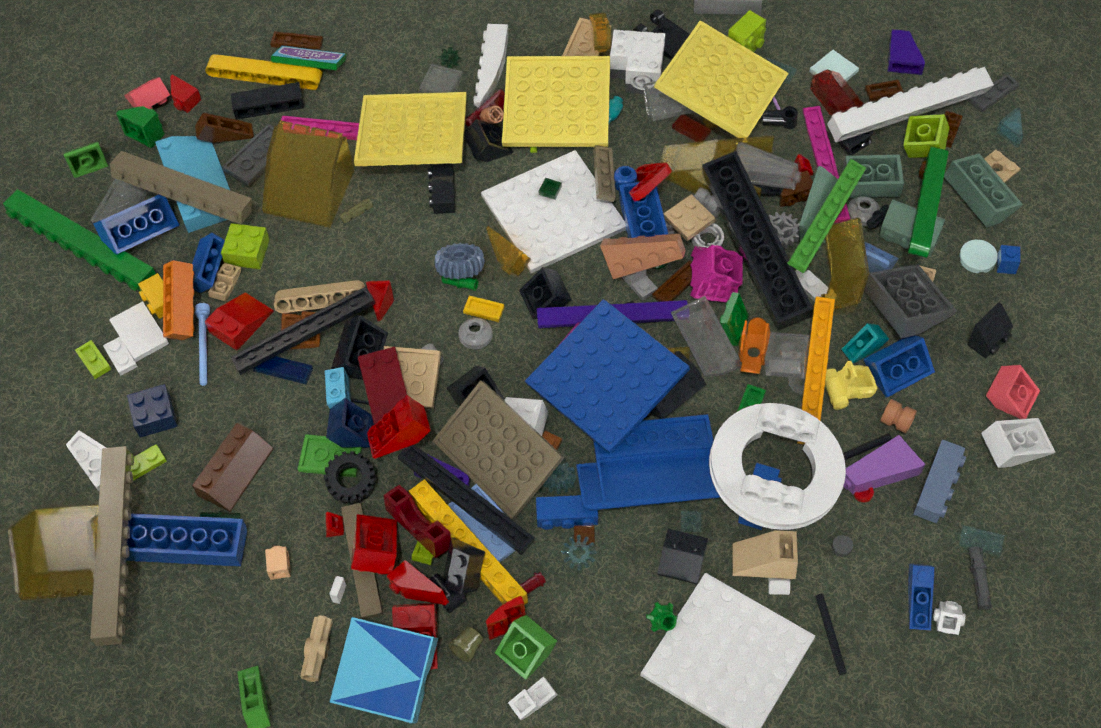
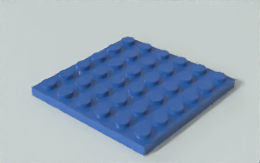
(607, 376)

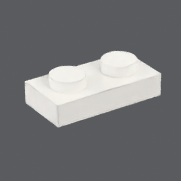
(120, 356)

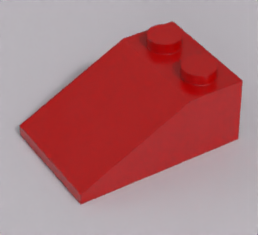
(237, 320)
(374, 544)

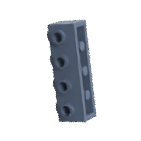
(939, 482)

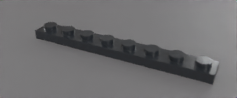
(303, 330)
(466, 498)

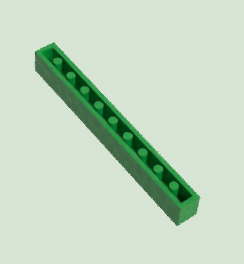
(77, 239)

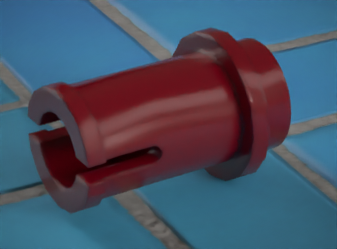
(533, 582)

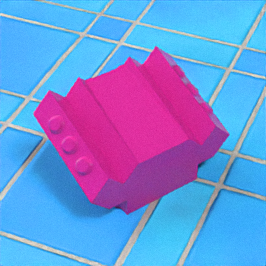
(715, 273)

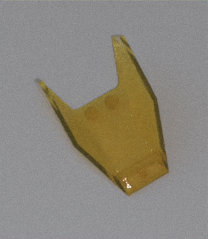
(688, 158)

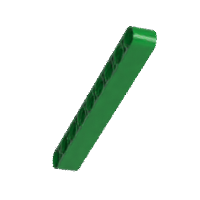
(928, 202)

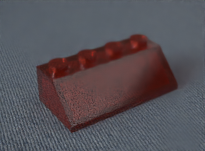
(834, 92)

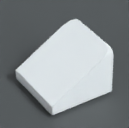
(779, 586)

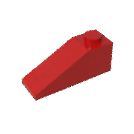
(414, 585)

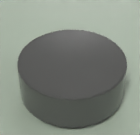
(842, 545)

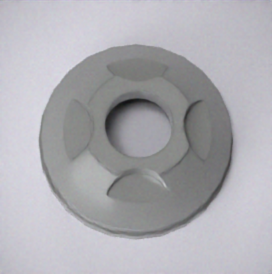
(857, 211)
(477, 339)

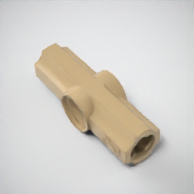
(316, 648)

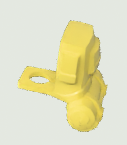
(848, 384)

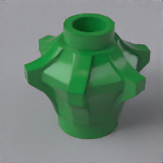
(662, 617)

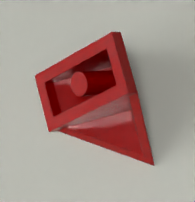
(382, 295)

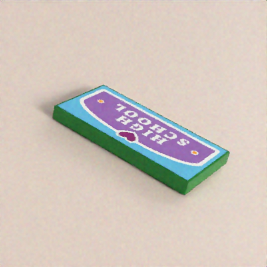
(308, 57)

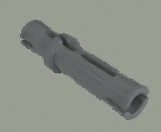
(979, 570)

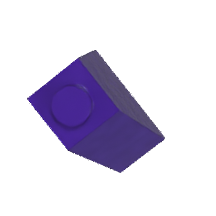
(904, 54)

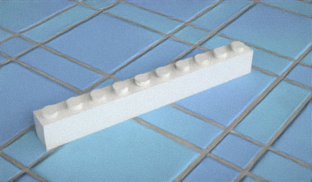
(912, 103)

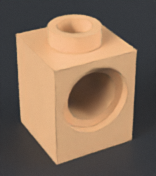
(277, 562)

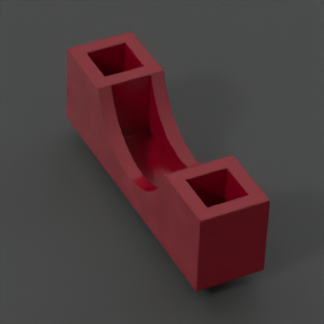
(404, 511)

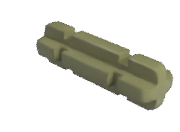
(356, 210)

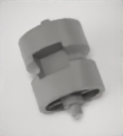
(708, 201)

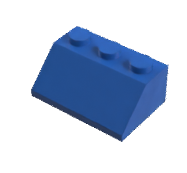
(900, 364)

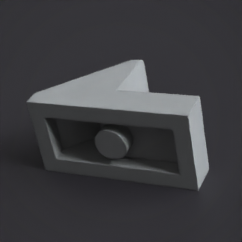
(640, 284)

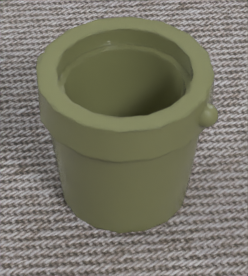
(466, 644)

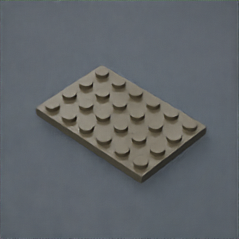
(498, 449)

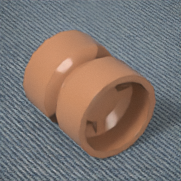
(899, 416)

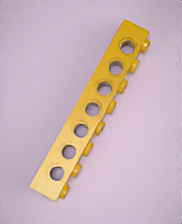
(492, 572)

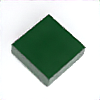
(550, 188)

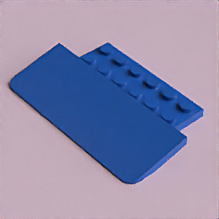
(651, 466)

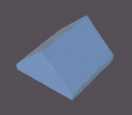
(878, 259)

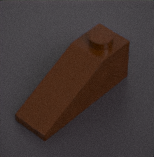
(221, 129)

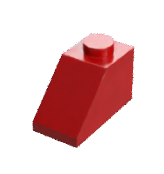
(184, 94)

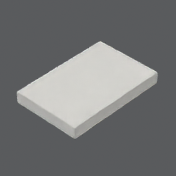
(139, 331)

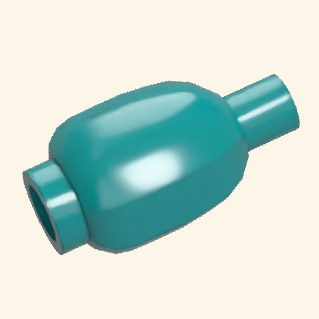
(615, 108)

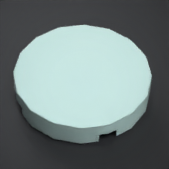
(978, 256)

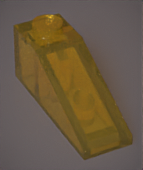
(600, 31)
(507, 254)

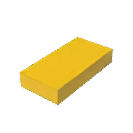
(484, 308)

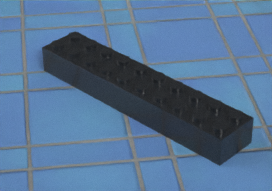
(757, 241)

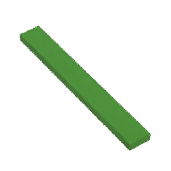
(826, 216)

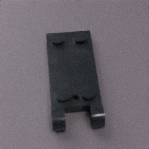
(674, 34)

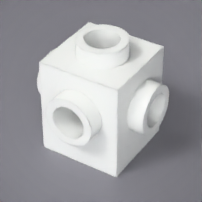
(949, 617)

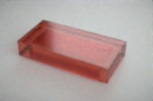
(691, 128)

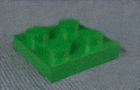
(734, 318)

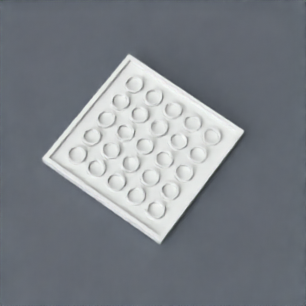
(549, 227)
(728, 655)

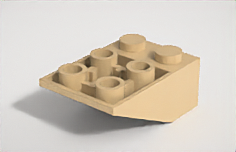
(767, 555)

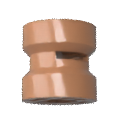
(488, 116)

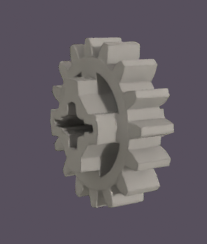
(786, 228)

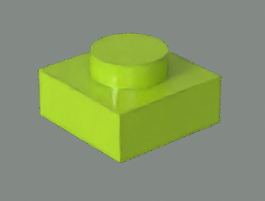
(422, 555)

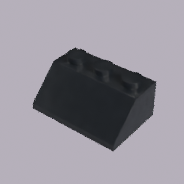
(357, 339)
(682, 391)

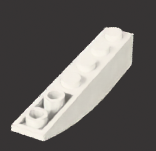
(491, 62)

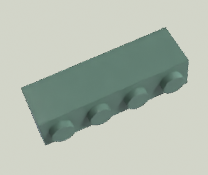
(820, 189)
(982, 189)

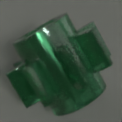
(454, 57)

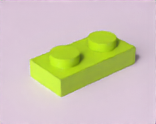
(93, 359)
(147, 461)

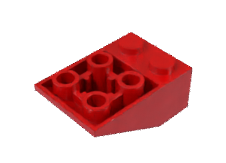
(398, 428)
(419, 619)

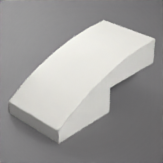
(532, 699)

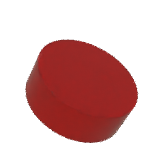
(864, 496)

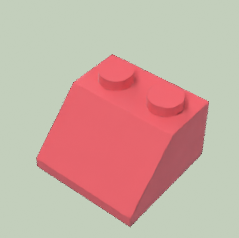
(148, 94)
(1013, 391)

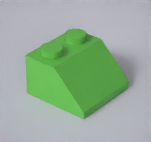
(85, 159)
(525, 646)

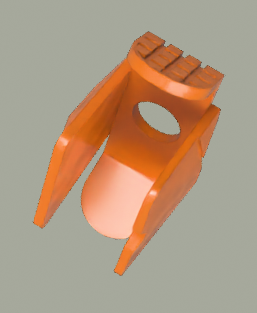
(758, 338)

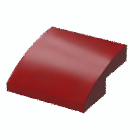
(499, 620)

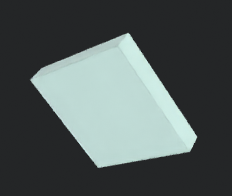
(837, 63)

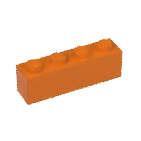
(178, 300)

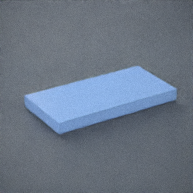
(494, 544)

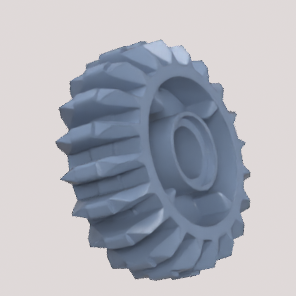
(459, 261)

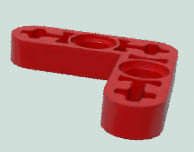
(649, 176)

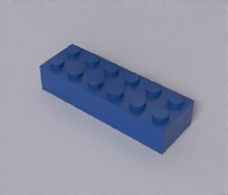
(186, 539)

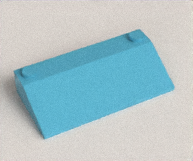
(197, 160)

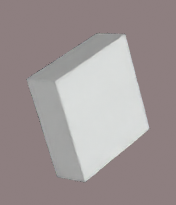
(337, 589)

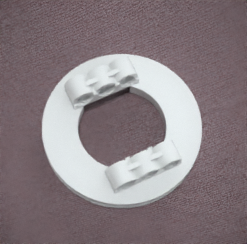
(767, 501)

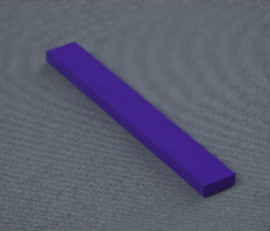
(635, 312)

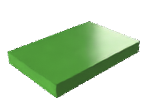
(318, 452)

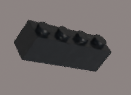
(267, 100)
(442, 188)

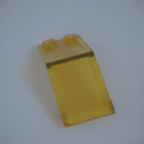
(847, 263)

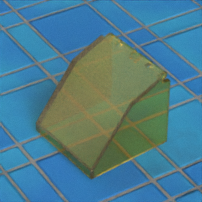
(306, 173)
(54, 552)

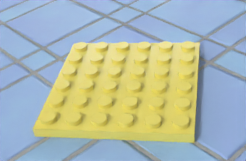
(721, 80)
(556, 101)
(411, 129)

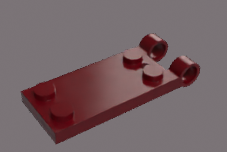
(382, 381)

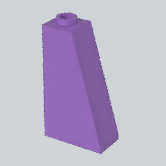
(883, 466)

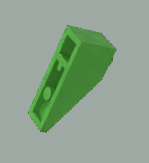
(253, 698)

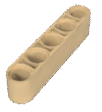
(309, 294)

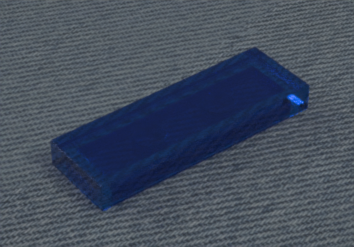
(286, 369)

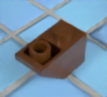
(801, 193)

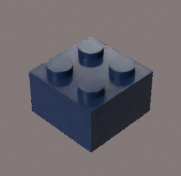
(152, 410)

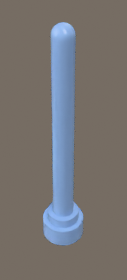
(202, 312)

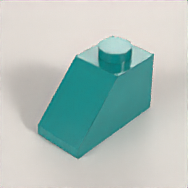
(865, 342)

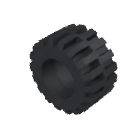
(343, 462)

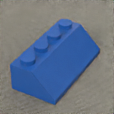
(642, 216)
(136, 224)

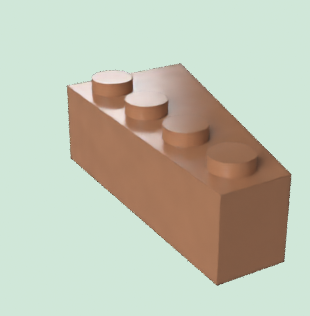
(633, 255)

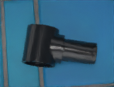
(454, 598)

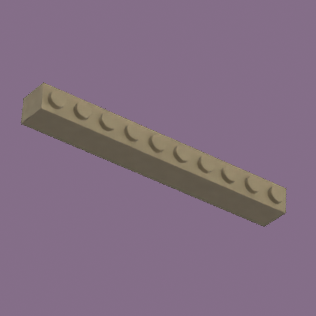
(112, 547)

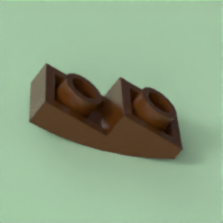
(954, 122)

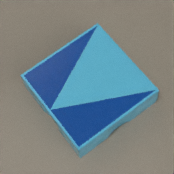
(383, 670)

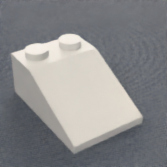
(1017, 441)

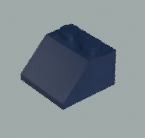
(349, 425)

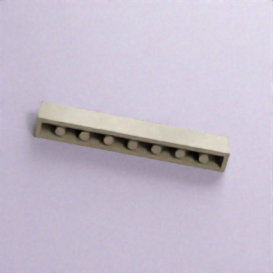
(181, 187)

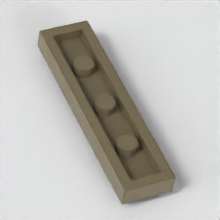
(604, 173)

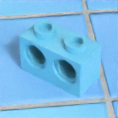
(337, 386)

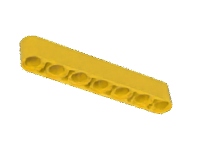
(262, 71)

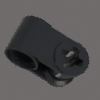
(856, 143)

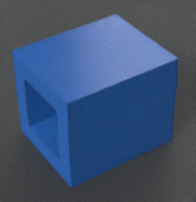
(1008, 259)

